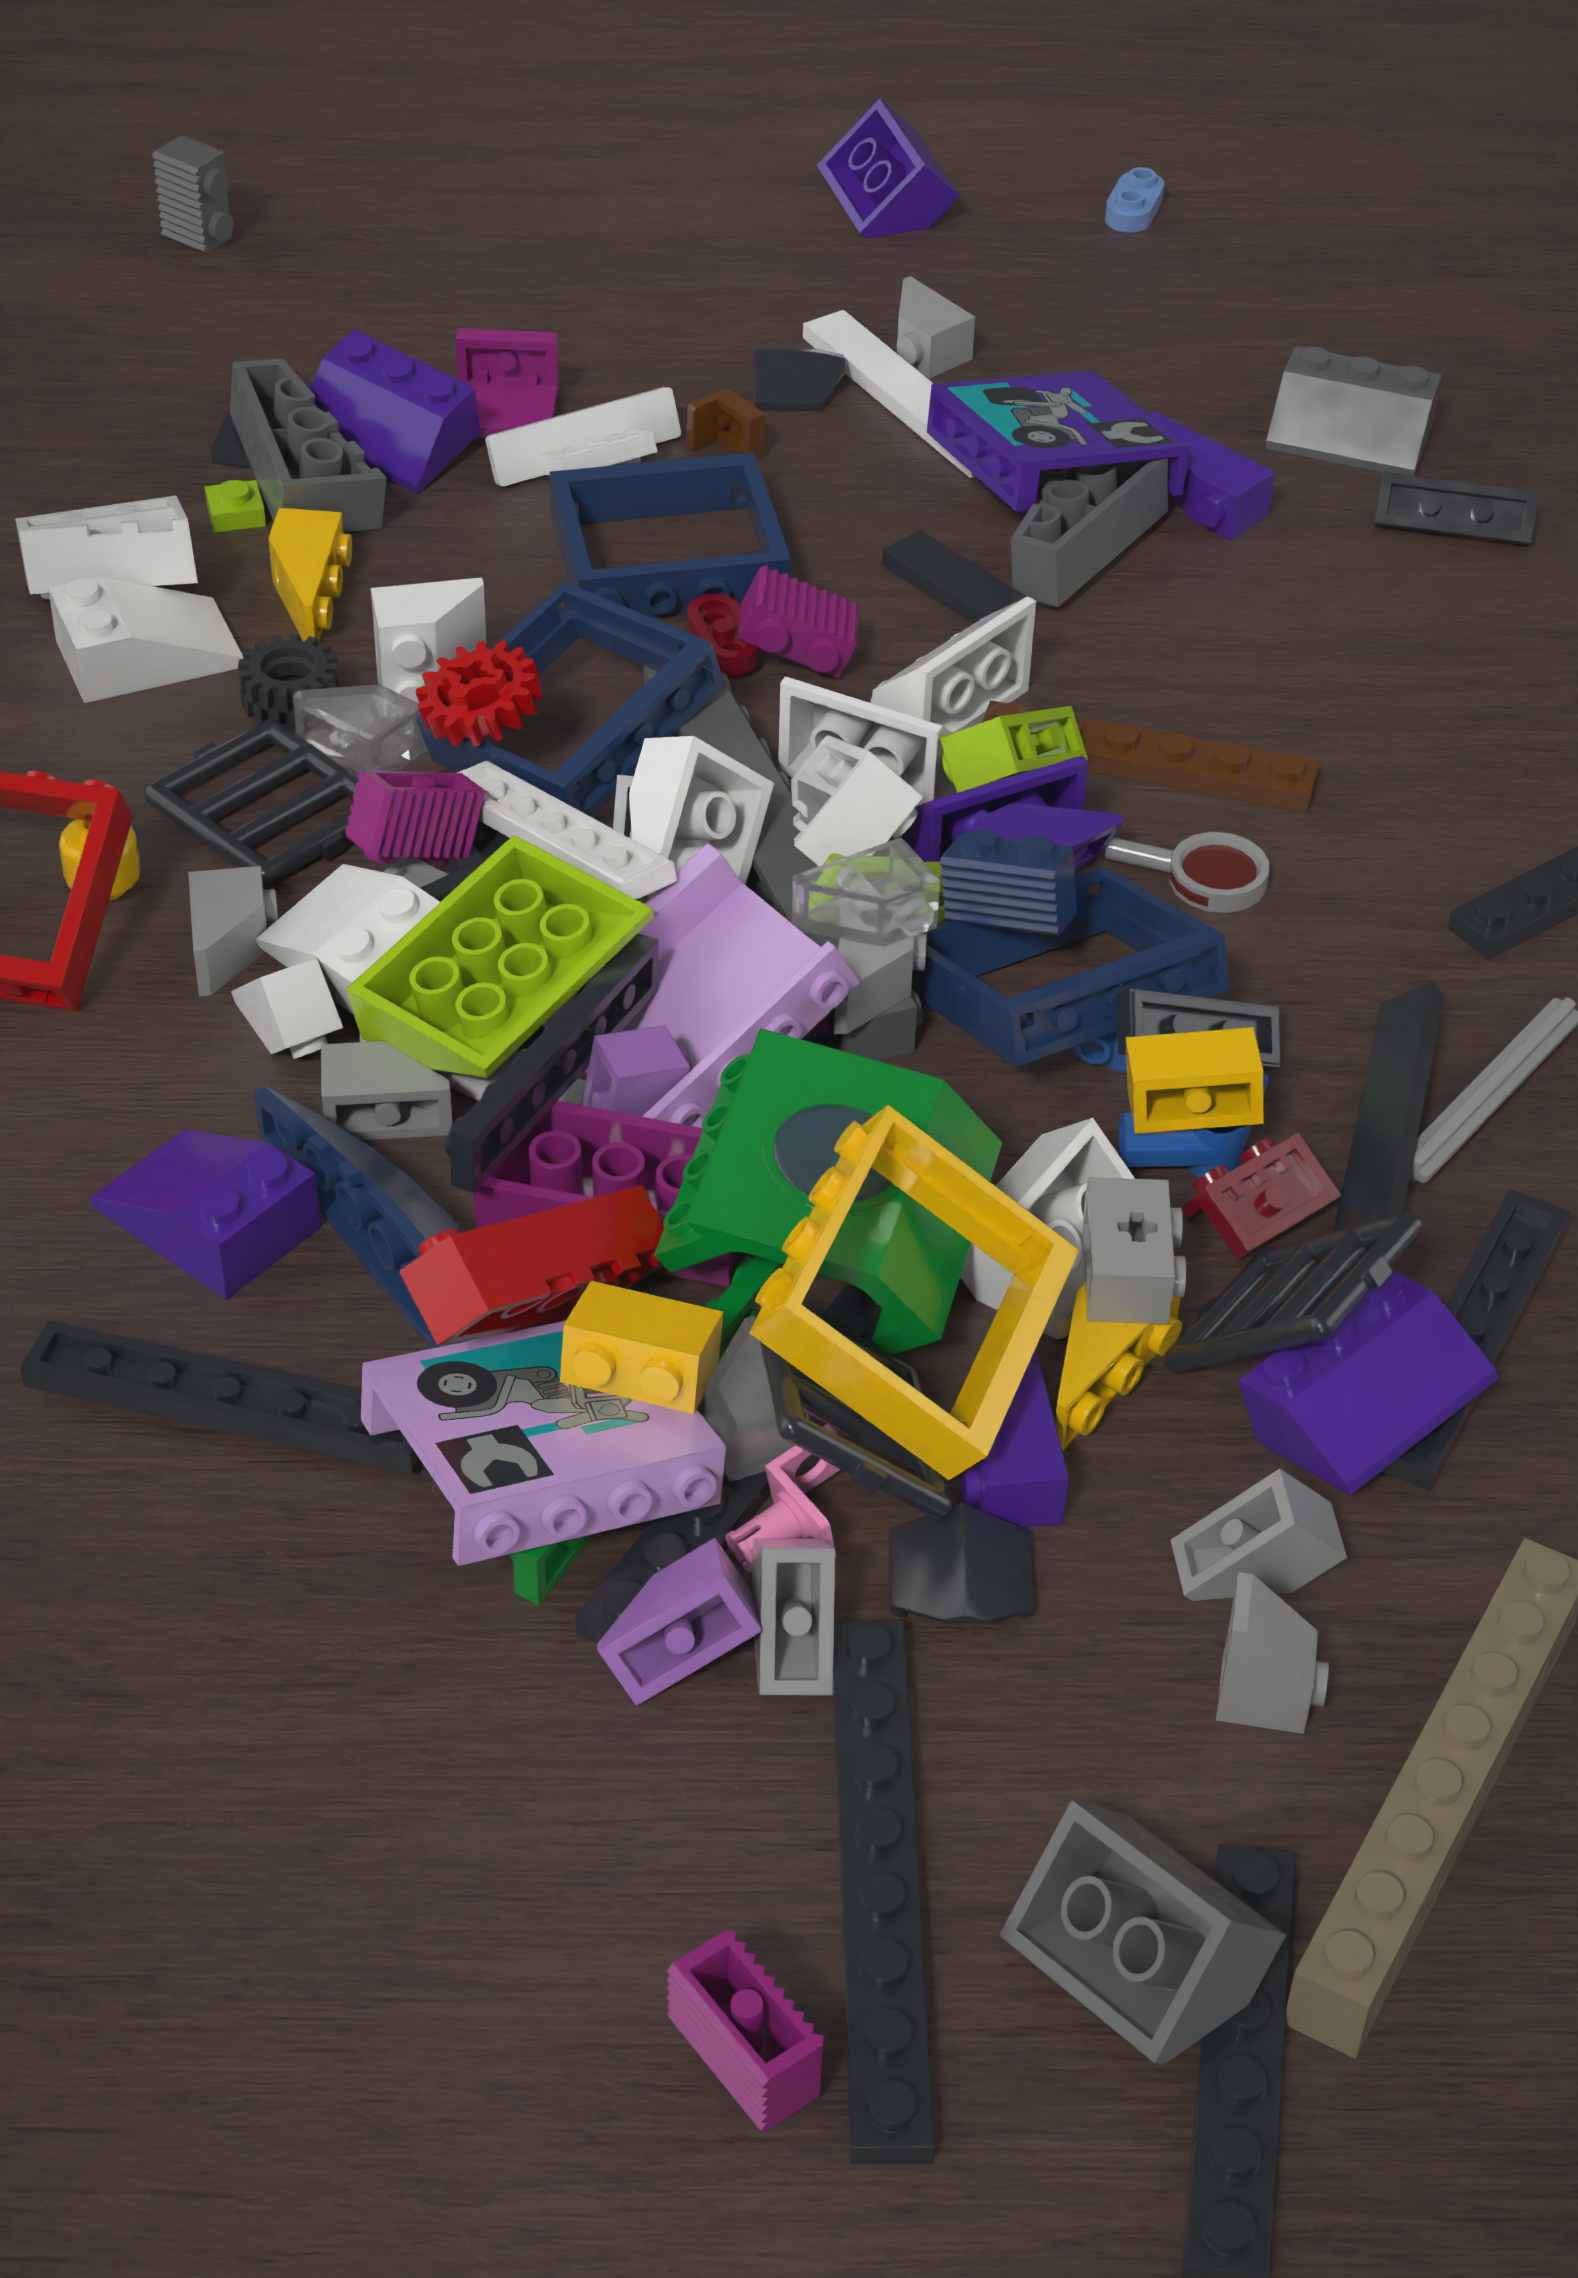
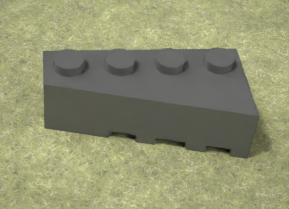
(298, 448)
(1084, 525)

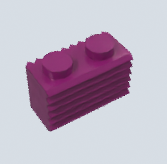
(799, 622)
(415, 815)
(745, 2029)

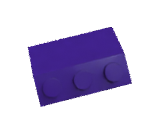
(887, 176)
(396, 409)
(942, 819)
(1368, 1388)

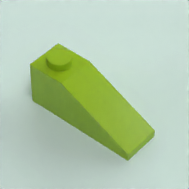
(1010, 746)

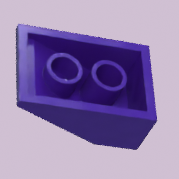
(215, 1206)

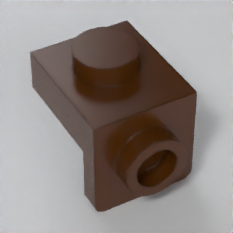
(726, 420)

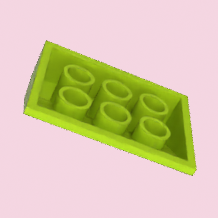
(494, 960)

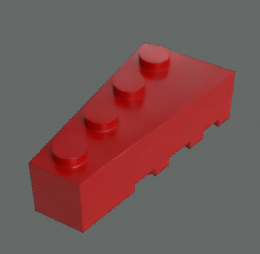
(532, 1265)

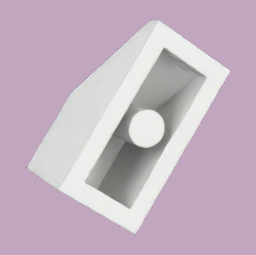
(290, 1008)

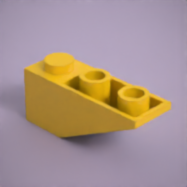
(308, 564)
(1104, 1362)

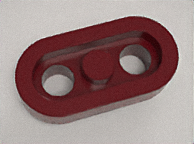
(717, 621)

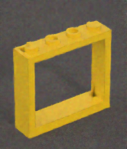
(978, 1213)

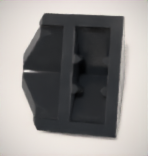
(795, 378)
(961, 1568)

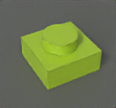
(235, 505)

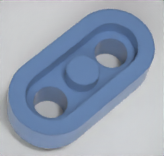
(1134, 200)

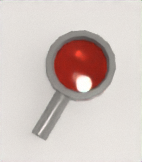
(1205, 870)

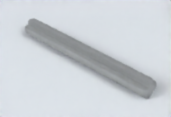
(1492, 1088)

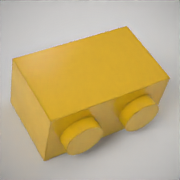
(1194, 1080)
(641, 1346)

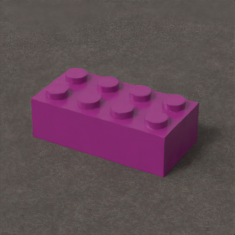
(591, 1153)

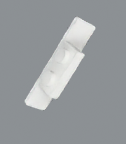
(585, 438)

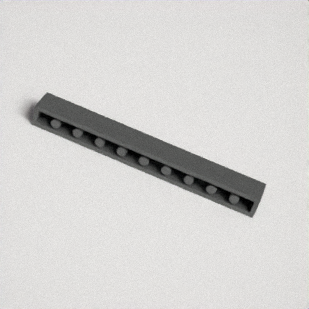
(776, 860)

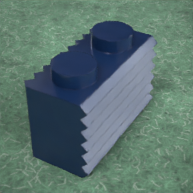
(1009, 883)

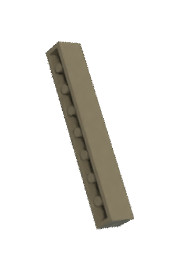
(1434, 1802)

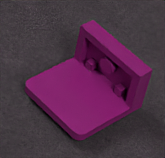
(511, 375)

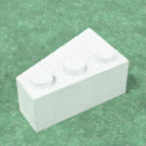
(122, 541)
(848, 801)

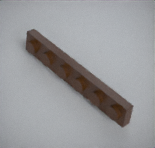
(1190, 762)

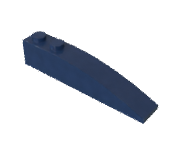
(360, 1195)

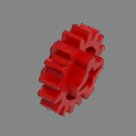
(479, 693)

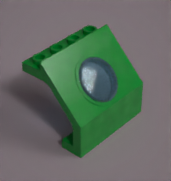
(777, 1137)

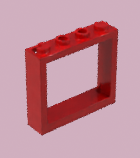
(62, 980)

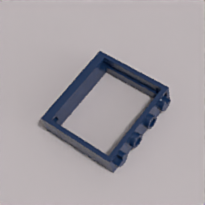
(661, 491)
(683, 685)
(1173, 958)

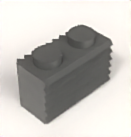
(193, 194)

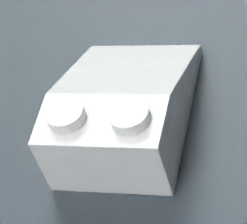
(137, 636)
(695, 797)
(347, 924)

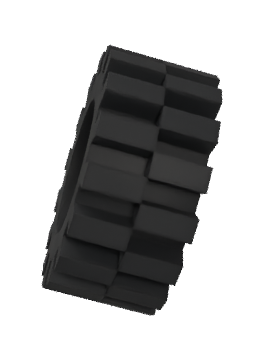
(279, 671)

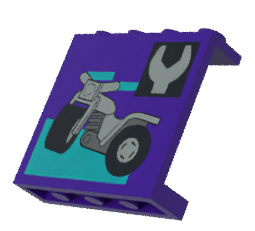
(1046, 422)

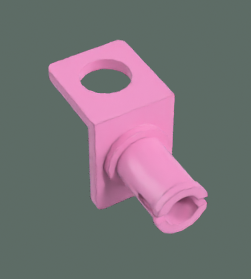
(792, 1512)

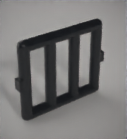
(237, 844)
(1237, 1319)
(794, 1395)

